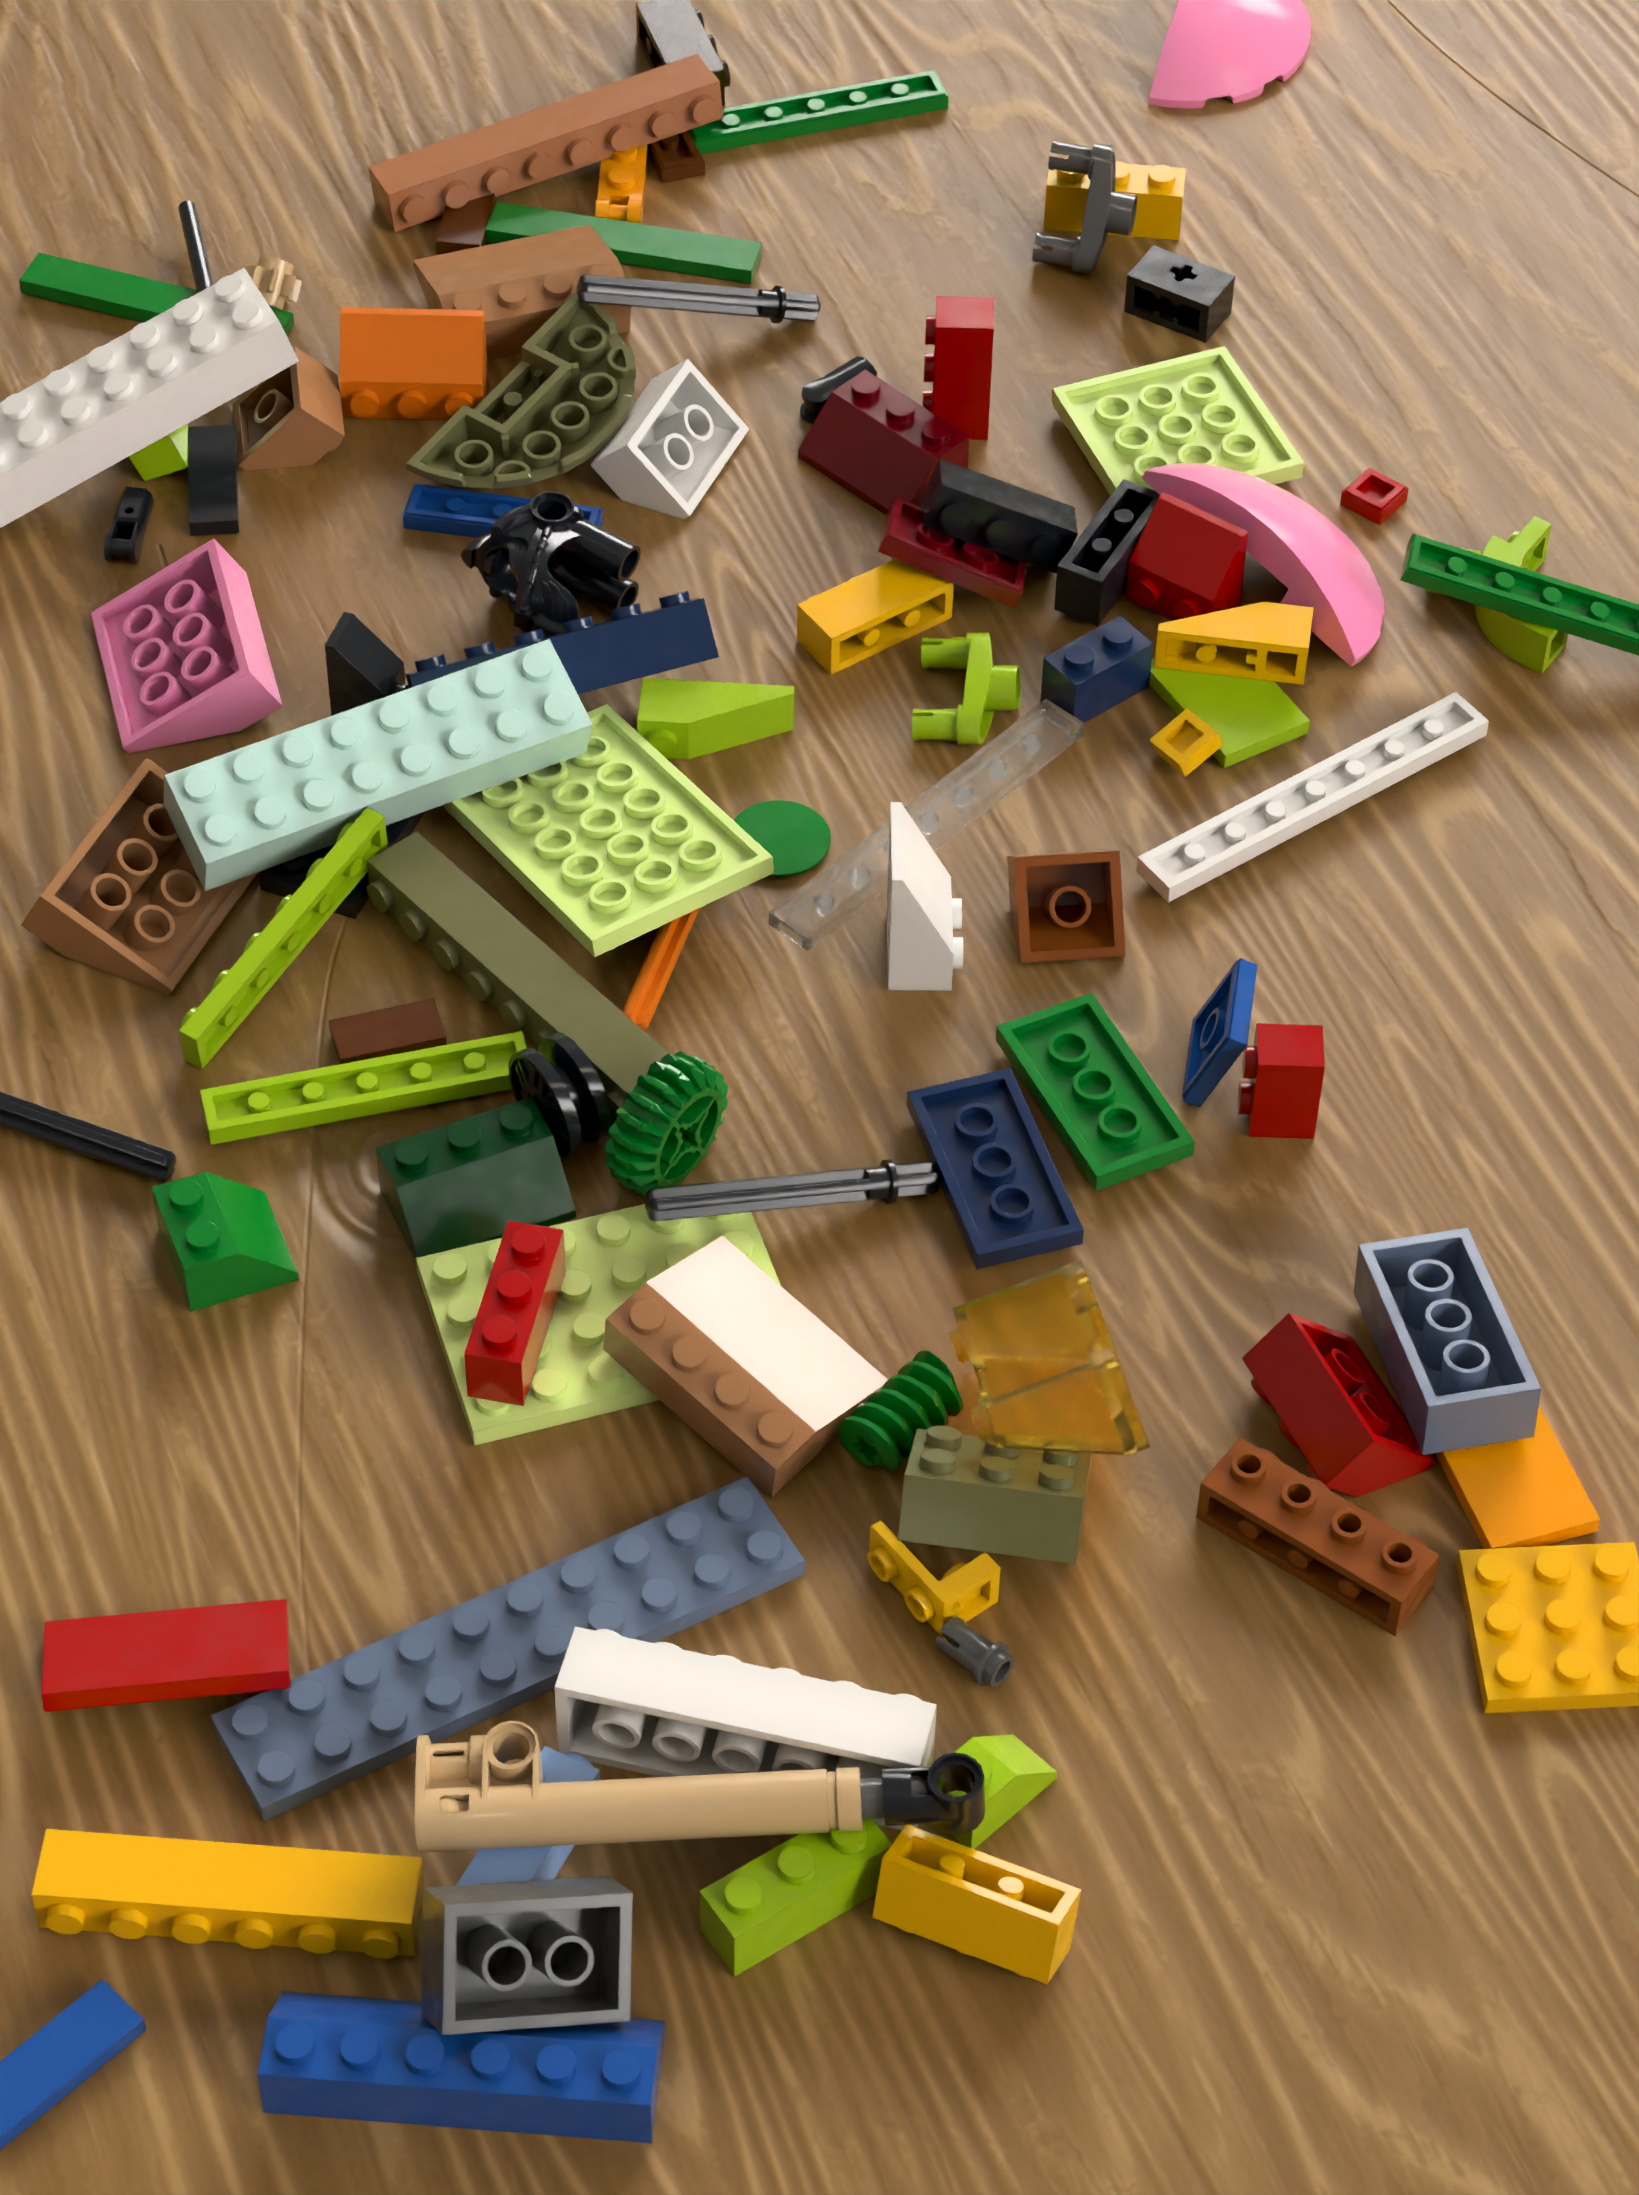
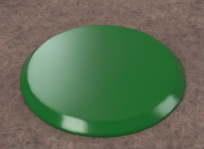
(789, 832)

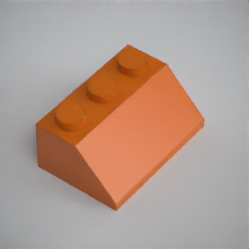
(411, 362)

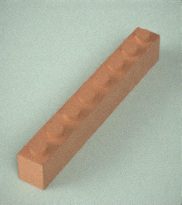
(546, 141)

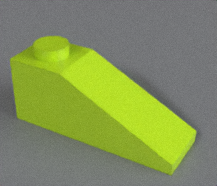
(705, 716)

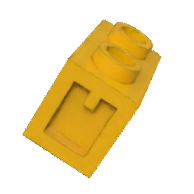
(961, 1592)

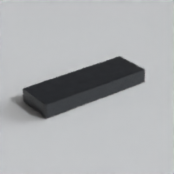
(213, 480)

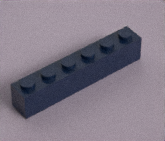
(610, 651)

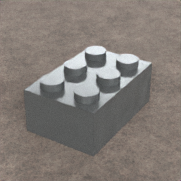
(526, 1954)

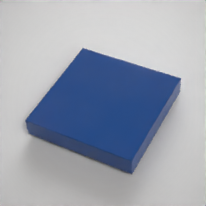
(1219, 1032)

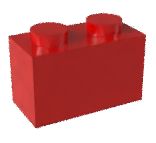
(1284, 1080)

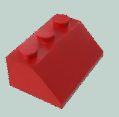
(1334, 1407)

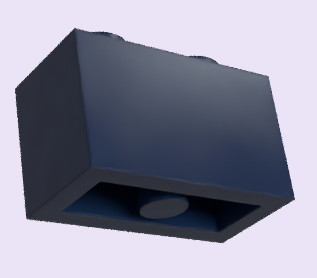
(1098, 670)

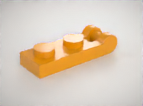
(623, 185)

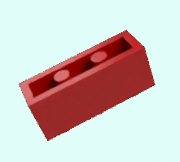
(960, 362)
(515, 1313)

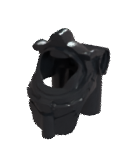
(550, 556)

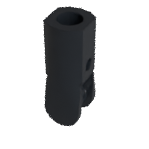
(817, 392)
(129, 525)

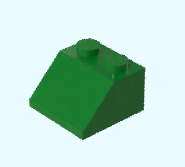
(220, 1239)

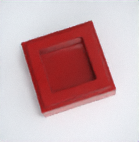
(1374, 496)

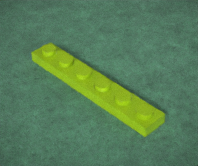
(276, 947)
(359, 1088)

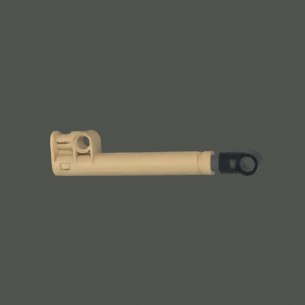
(480, 1803)

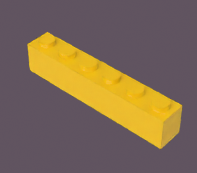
(229, 1893)

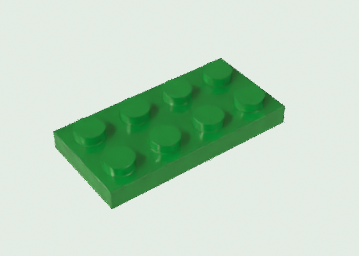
(1094, 1091)

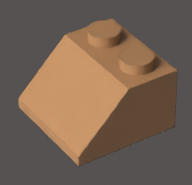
(289, 417)

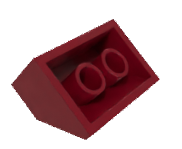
(880, 442)

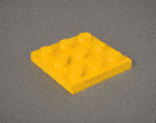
(1553, 1625)

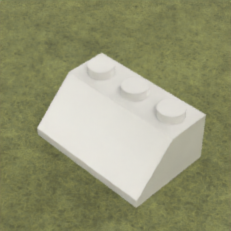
(671, 443)

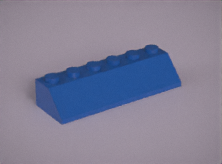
(394, 2067)

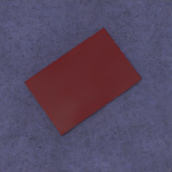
(949, 557)

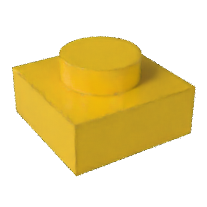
(1186, 742)

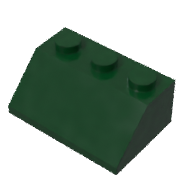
(473, 1177)

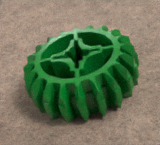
(666, 1123)

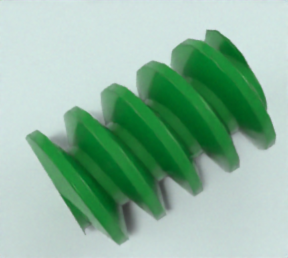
(912, 1400)

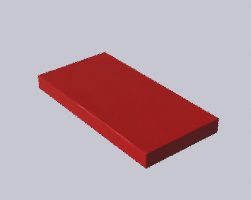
(166, 1655)

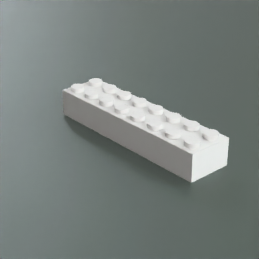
(136, 391)

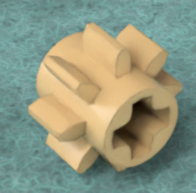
(275, 281)

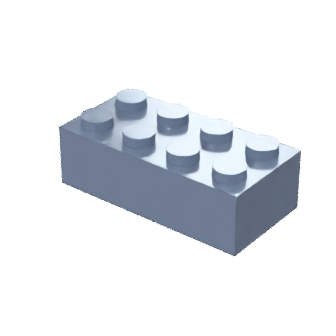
(1446, 1341)

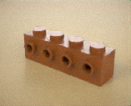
(1317, 1536)

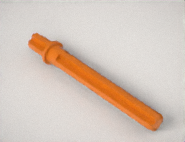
(657, 969)

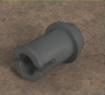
(987, 1660)

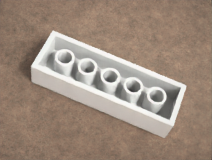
(709, 1715)

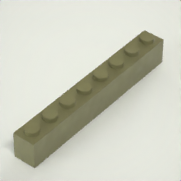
(506, 962)

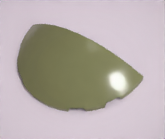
(545, 413)

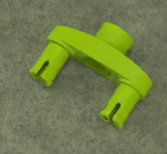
(985, 691)

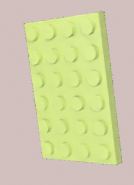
(613, 838)
(604, 1266)

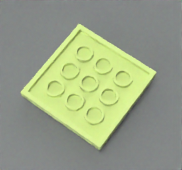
(1175, 414)

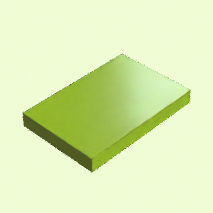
(1244, 711)

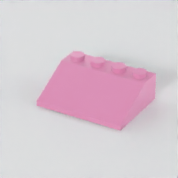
(186, 653)

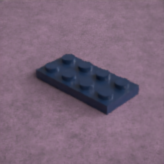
(994, 1168)

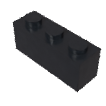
(998, 516)
(1097, 564)

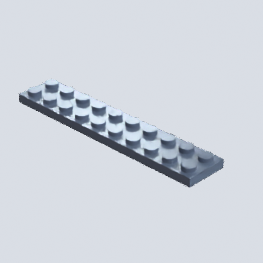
(502, 1647)

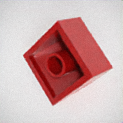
(1186, 562)

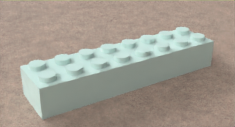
(386, 755)

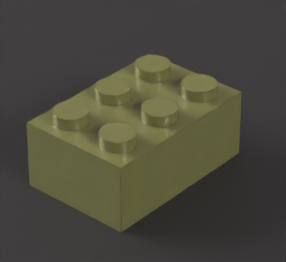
(993, 1498)

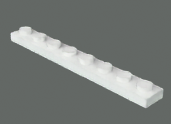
(1311, 797)

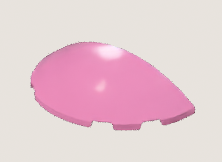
(1229, 50)
(1294, 545)

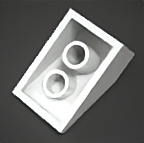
(919, 911)

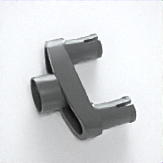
(1104, 213)

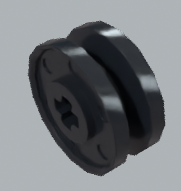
(564, 1091)

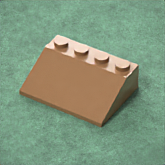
(519, 282)
(132, 893)
(740, 1362)

